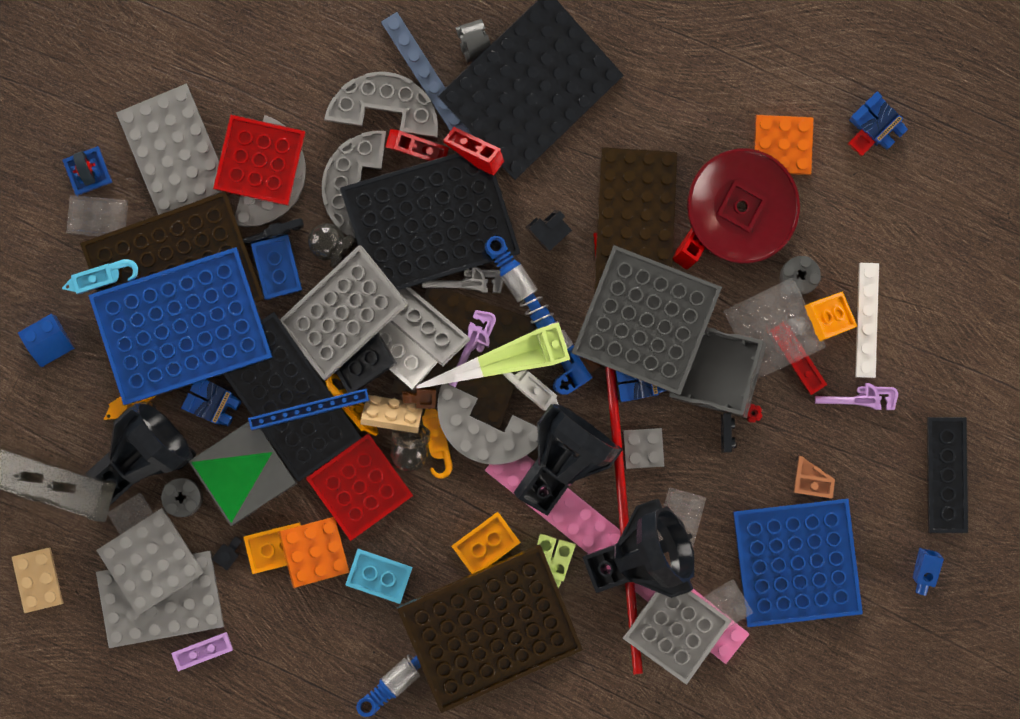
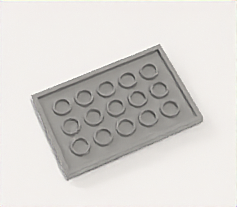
(171, 148)
(343, 312)
(186, 611)

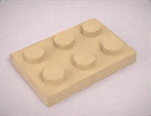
(391, 414)
(37, 580)

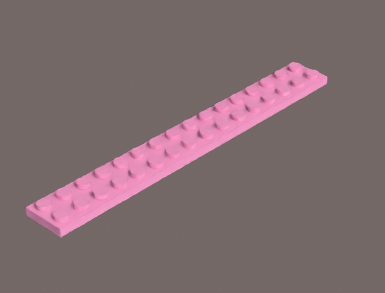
(595, 532)

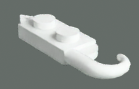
(533, 388)

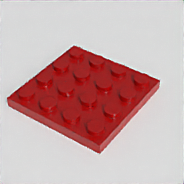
(259, 160)
(359, 487)

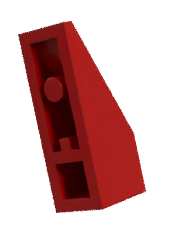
(415, 146)
(476, 151)
(688, 251)

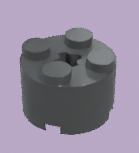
(473, 39)
(804, 266)
(173, 490)

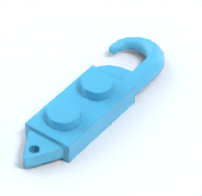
(99, 276)

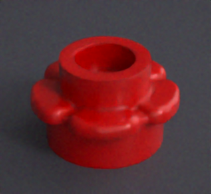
(753, 418)

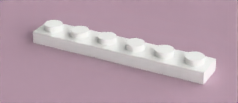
(867, 320)

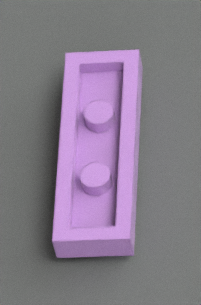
(202, 651)

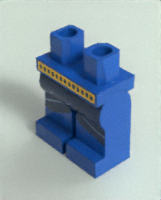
(878, 121)
(635, 390)
(217, 403)

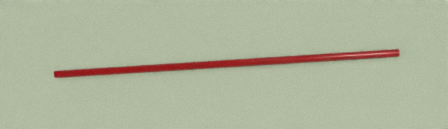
(621, 496)

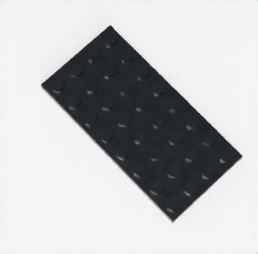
(289, 382)

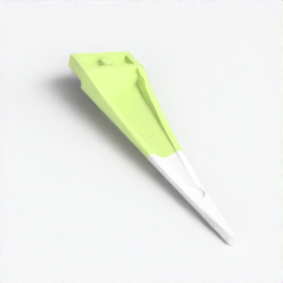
(533, 350)

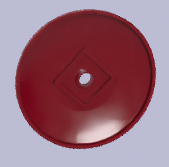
(769, 200)

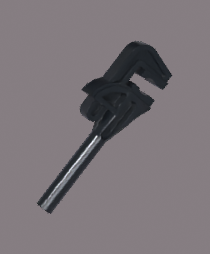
(275, 230)

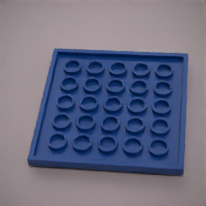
(798, 562)

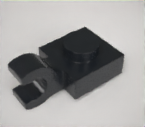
(226, 554)

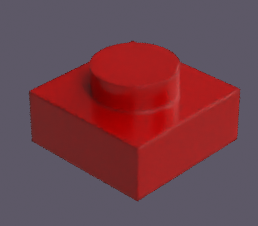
(861, 143)

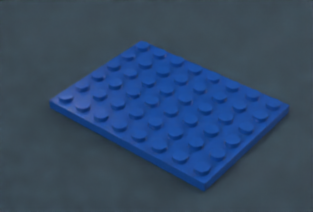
(180, 326)

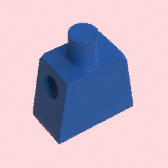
(927, 562)

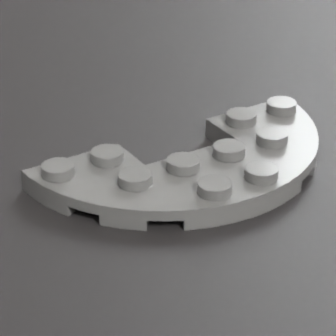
(386, 93)
(346, 168)
(257, 212)
(477, 439)

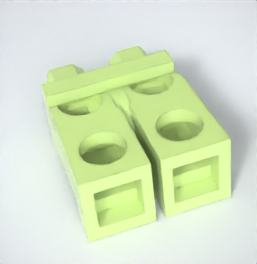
(562, 557)

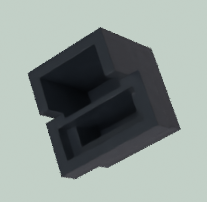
(550, 230)

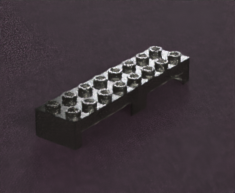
(55, 485)

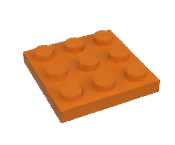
(786, 140)
(313, 552)

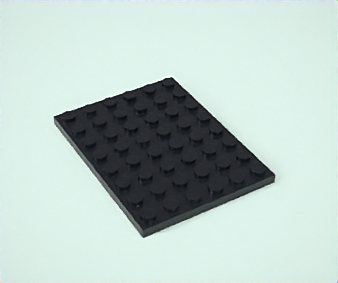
(531, 84)
(429, 219)

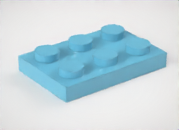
(379, 576)

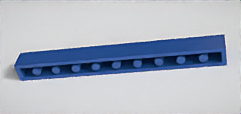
(308, 409)

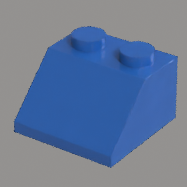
(46, 340)

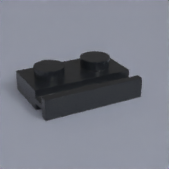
(727, 440)

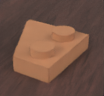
(812, 480)

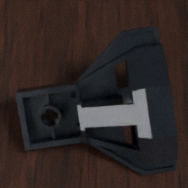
(140, 447)
(557, 464)
(641, 557)

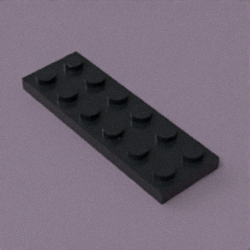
(947, 474)

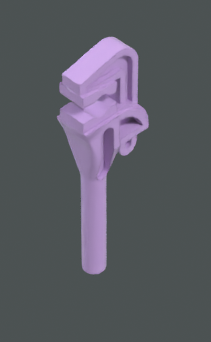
(477, 336)
(867, 397)

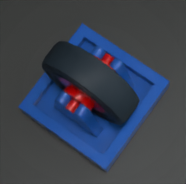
(87, 171)

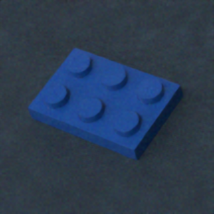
(276, 267)

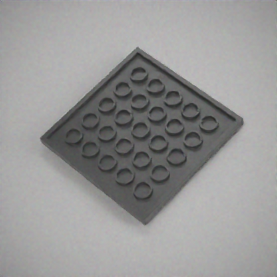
(646, 320)

